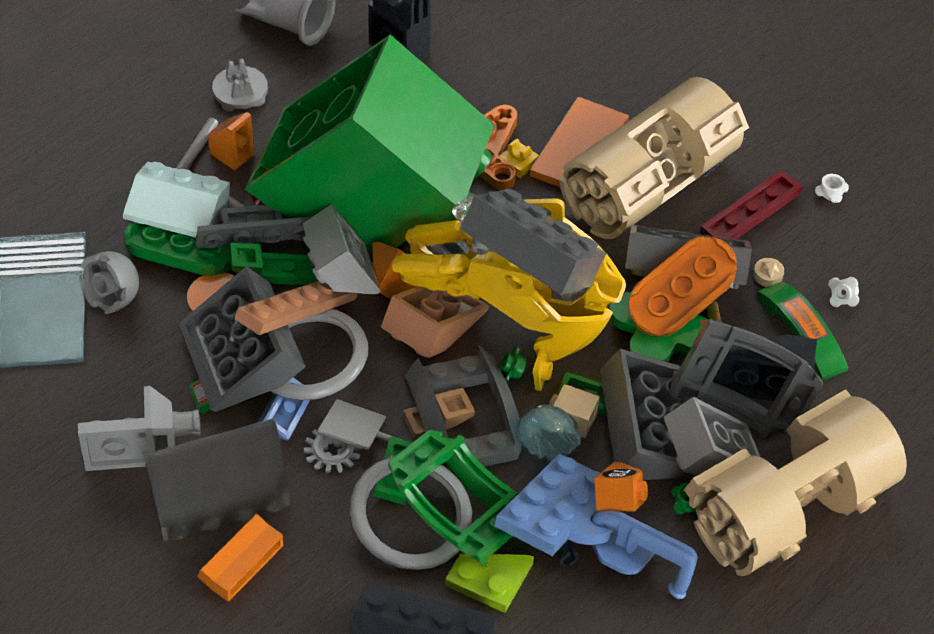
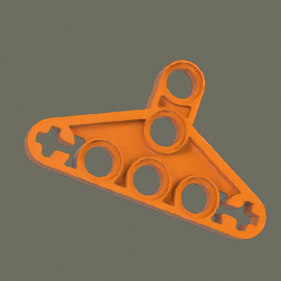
(497, 144)

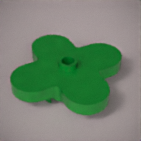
(651, 346)

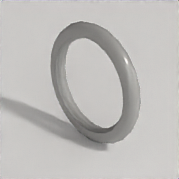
(345, 377)
(383, 552)

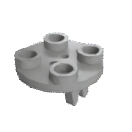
(240, 87)

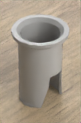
(303, 17)

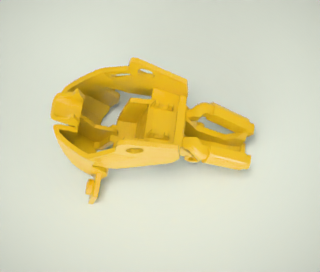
(513, 290)

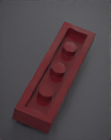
(753, 207)

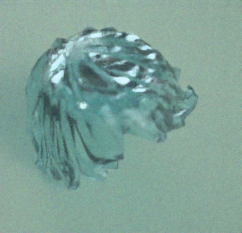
(548, 432)

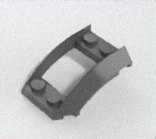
(705, 359)
(463, 373)

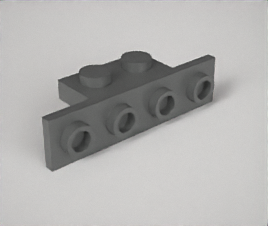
(250, 226)

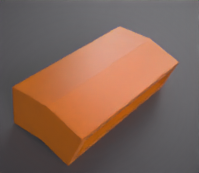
(241, 558)

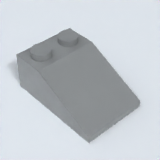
(706, 436)

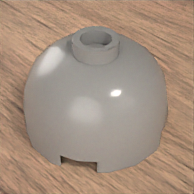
(109, 281)

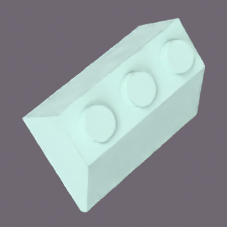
(175, 199)

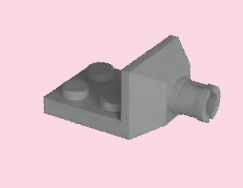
(125, 441)

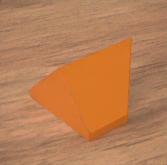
(388, 280)

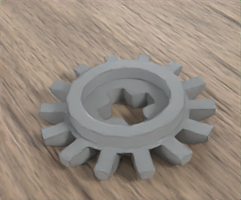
(321, 444)

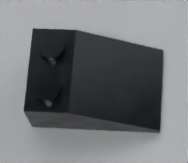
(758, 375)

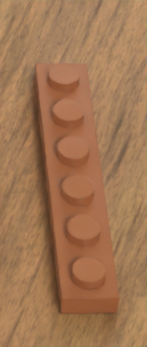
(291, 307)

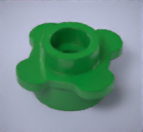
(513, 364)
(681, 505)

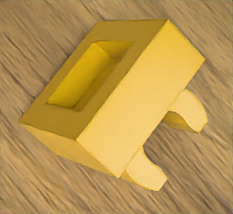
(520, 157)

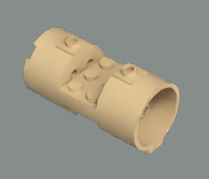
(652, 157)
(841, 456)

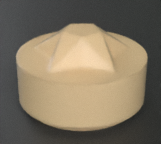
(768, 272)

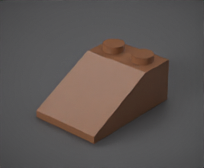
(431, 319)

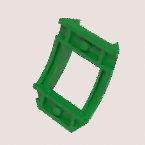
(424, 457)

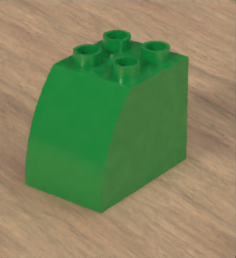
(378, 145)

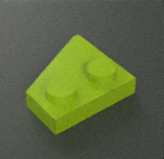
(491, 584)

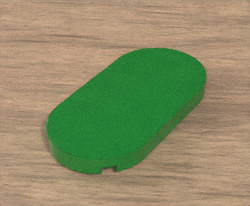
(175, 250)

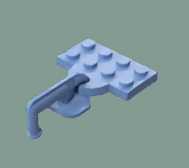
(563, 507)

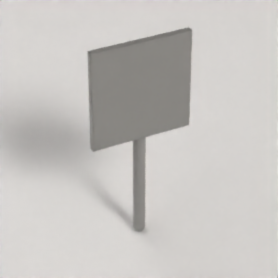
(353, 424)

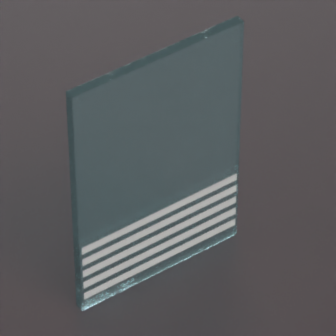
(42, 299)

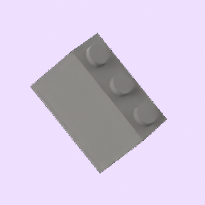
(339, 254)

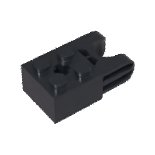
(404, 20)

